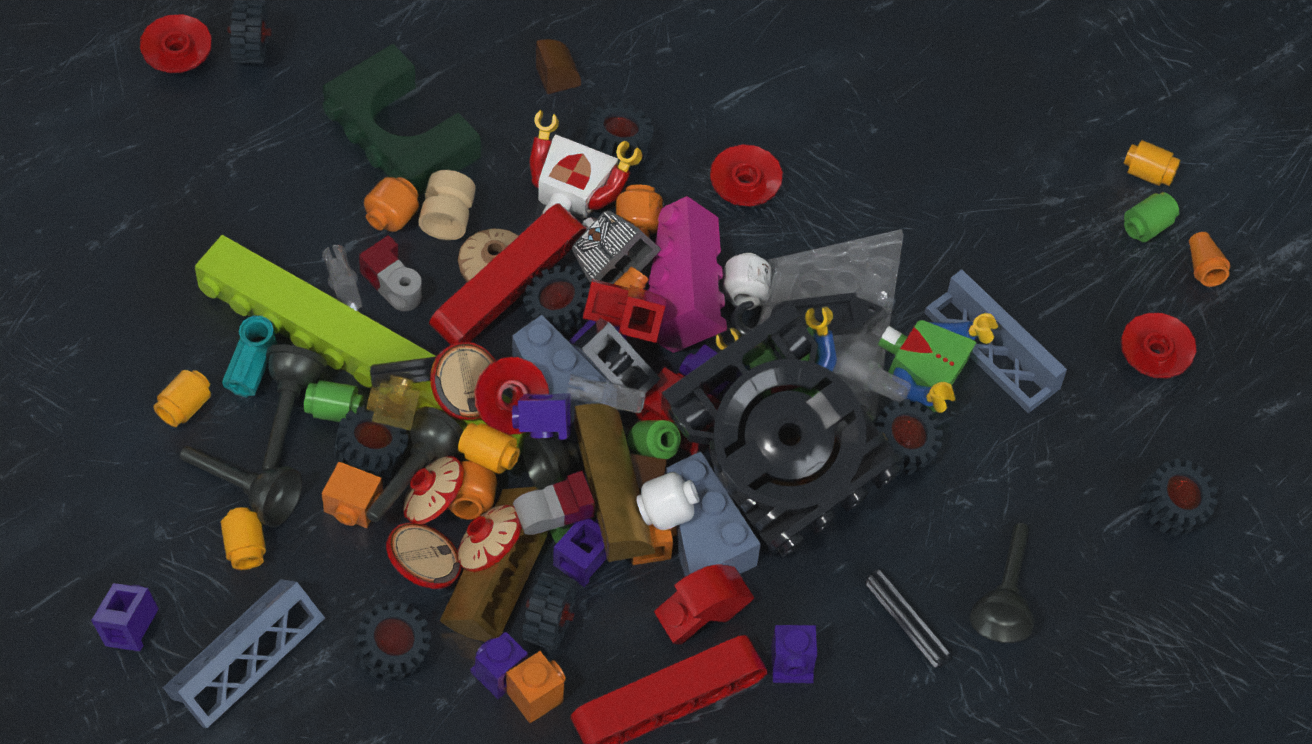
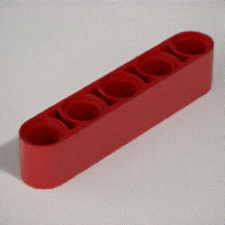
(507, 276)
(670, 693)

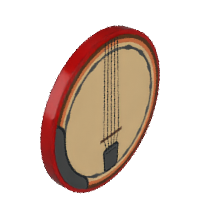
(456, 376)
(423, 555)

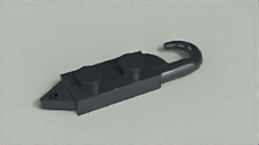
(848, 312)

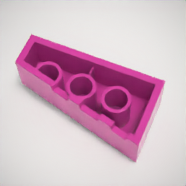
(688, 275)

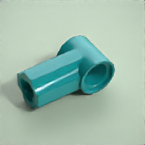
(249, 357)

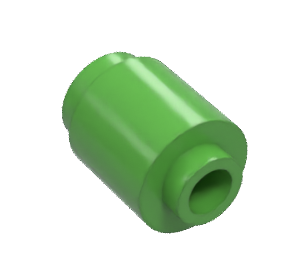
(1151, 216)
(331, 400)
(654, 439)

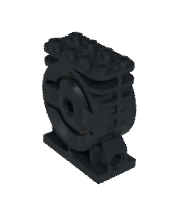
(775, 511)

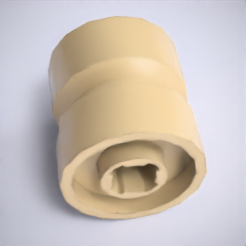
(447, 205)

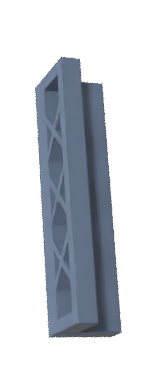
(1009, 339)
(234, 641)

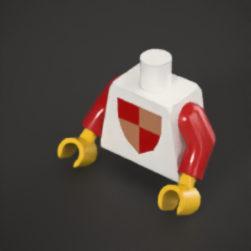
(575, 173)

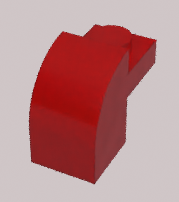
(631, 309)
(703, 596)

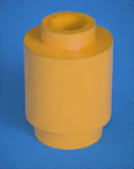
(1152, 163)
(182, 397)
(489, 447)
(243, 538)

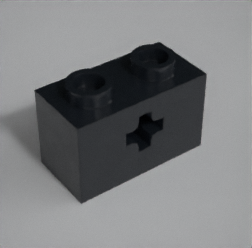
(615, 357)

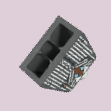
(612, 248)

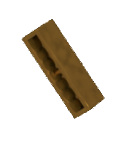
(612, 481)
(487, 597)

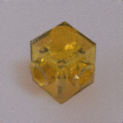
(394, 402)

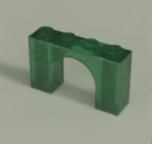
(368, 88)

